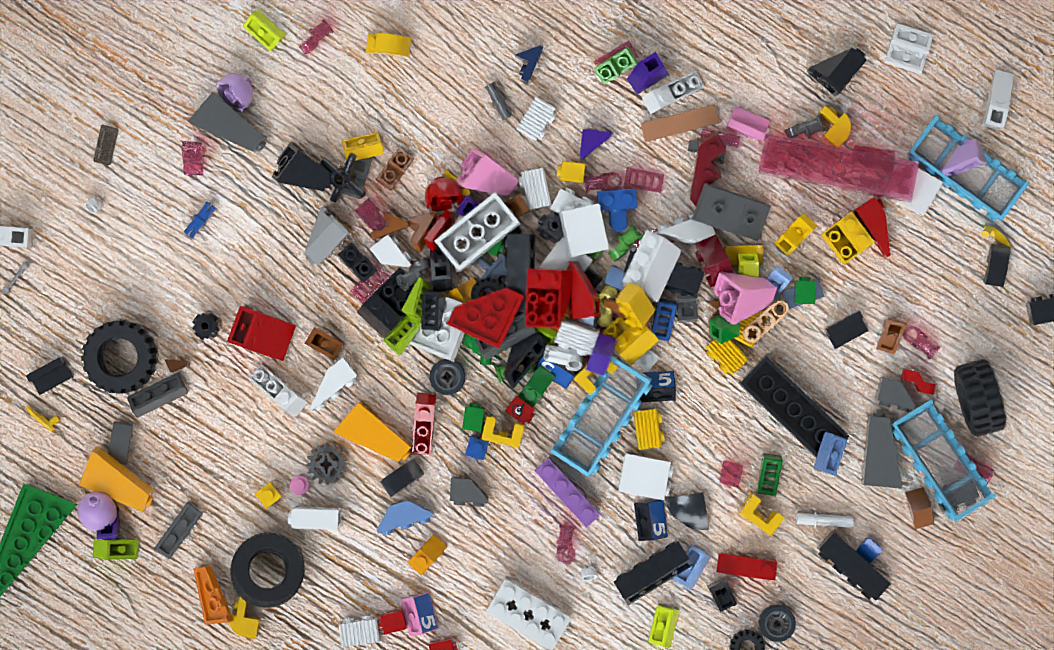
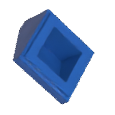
(868, 550)

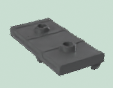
(731, 212)

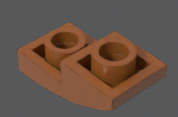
(395, 169)

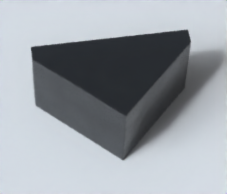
(722, 594)

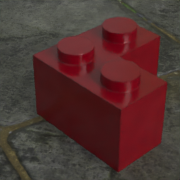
(714, 259)

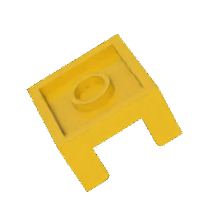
(582, 378)
(502, 437)
(769, 525)

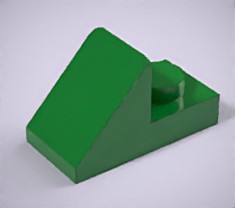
(536, 386)

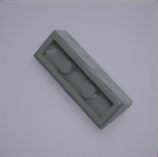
(515, 334)
(157, 395)

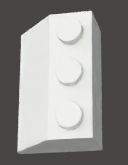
(652, 265)

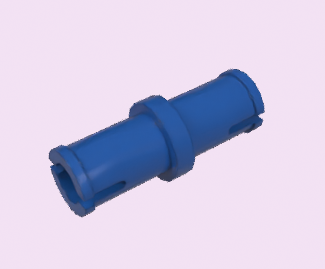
(199, 219)

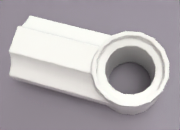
(567, 357)

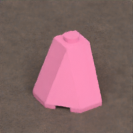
(485, 175)
(742, 295)

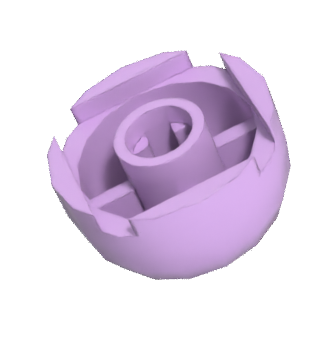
(236, 90)
(96, 511)

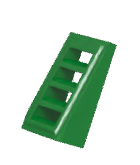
(773, 459)

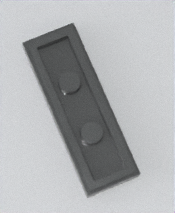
(178, 530)

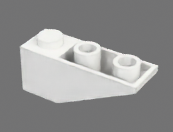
(673, 92)
(998, 100)
(686, 231)
(16, 237)
(334, 380)
(278, 390)

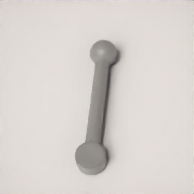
(6, 290)

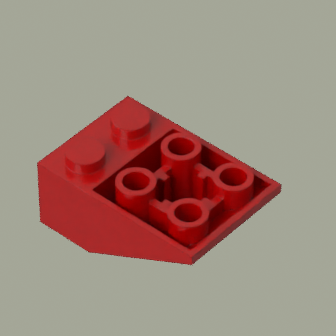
(547, 297)
(261, 333)

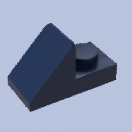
(530, 56)

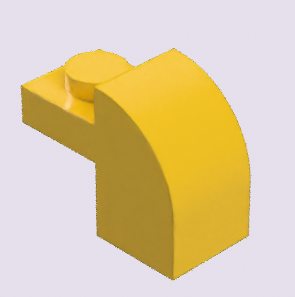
(388, 44)
(840, 126)
(795, 234)
(244, 625)

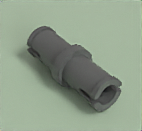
(498, 101)

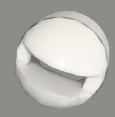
(93, 205)
(588, 574)

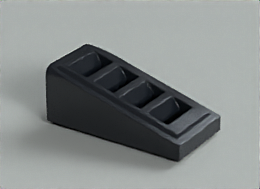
(438, 310)

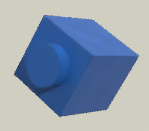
(476, 448)

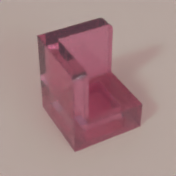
(730, 473)

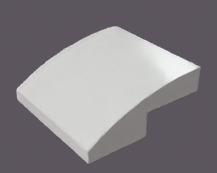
(908, 48)

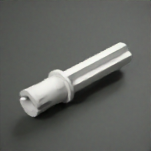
(824, 520)

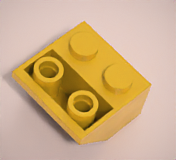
(847, 238)
(631, 341)

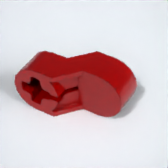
(915, 377)

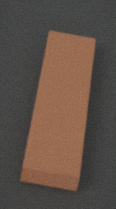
(680, 123)

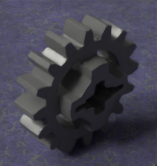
(318, 464)

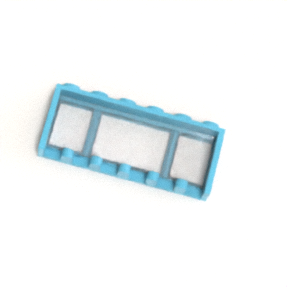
(986, 186)
(601, 417)
(942, 462)

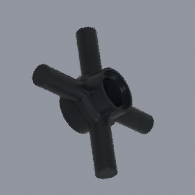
(343, 177)

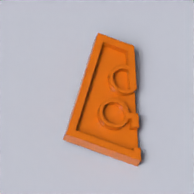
(211, 597)

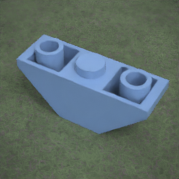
(403, 515)

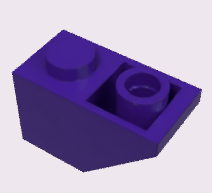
(647, 73)

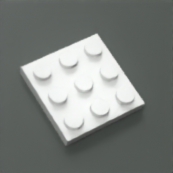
(443, 342)

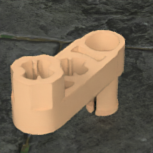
(775, 317)

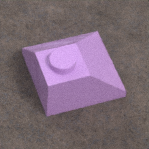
(965, 158)

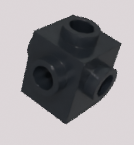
(550, 227)
(213, 325)

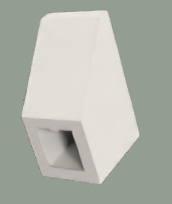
(389, 253)

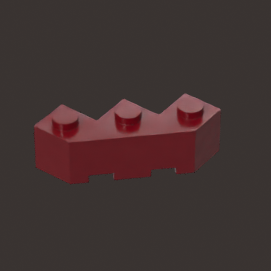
(705, 168)

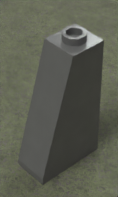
(226, 123)
(880, 456)

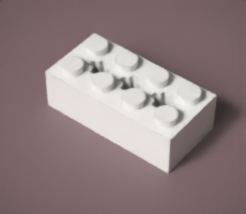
(465, 231)
(529, 626)

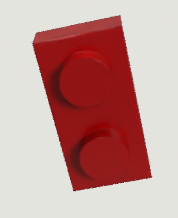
(443, 223)

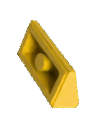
(363, 146)
(733, 251)

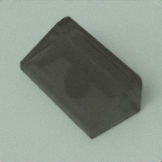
(105, 145)

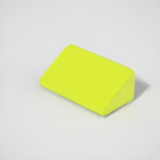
(264, 30)
(663, 626)

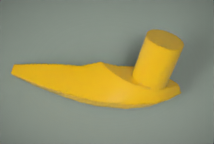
(465, 191)
(995, 234)
(48, 424)

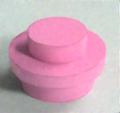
(299, 485)

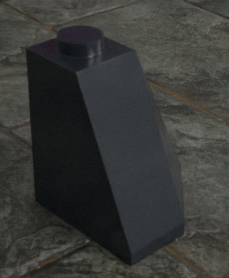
(838, 70)
(300, 170)

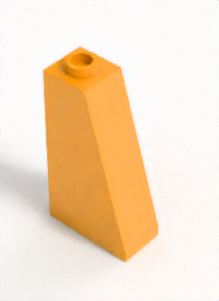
(371, 432)
(112, 478)

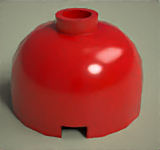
(442, 194)

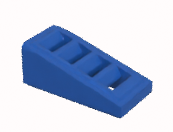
(666, 303)

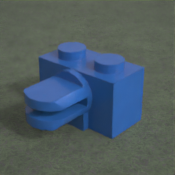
(617, 204)

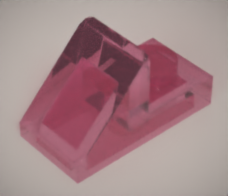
(193, 158)

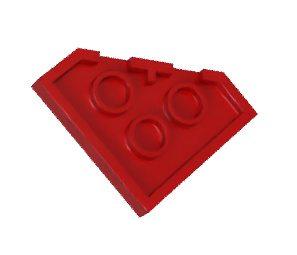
(487, 316)

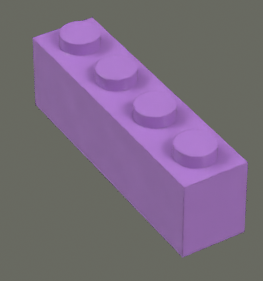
(567, 492)

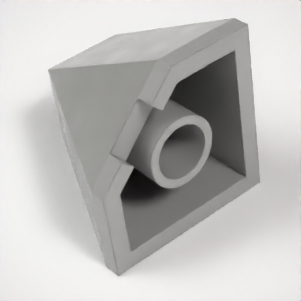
(325, 237)

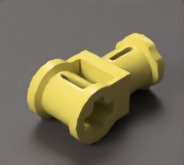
(606, 313)

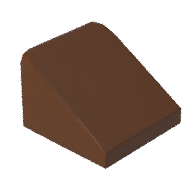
(175, 365)

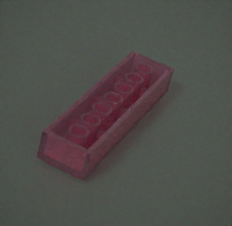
(838, 168)

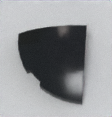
(689, 510)

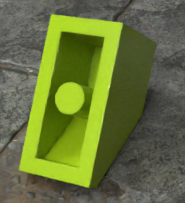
(115, 548)

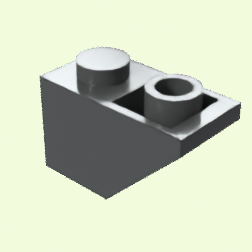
(893, 393)
(465, 490)

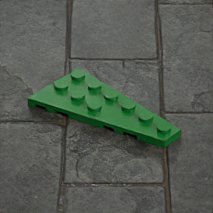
(30, 526)

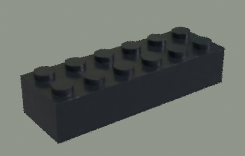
(789, 405)

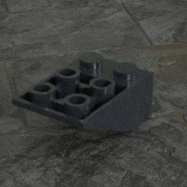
(384, 306)

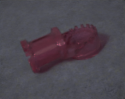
(318, 33)
(603, 182)
(920, 342)
(565, 543)

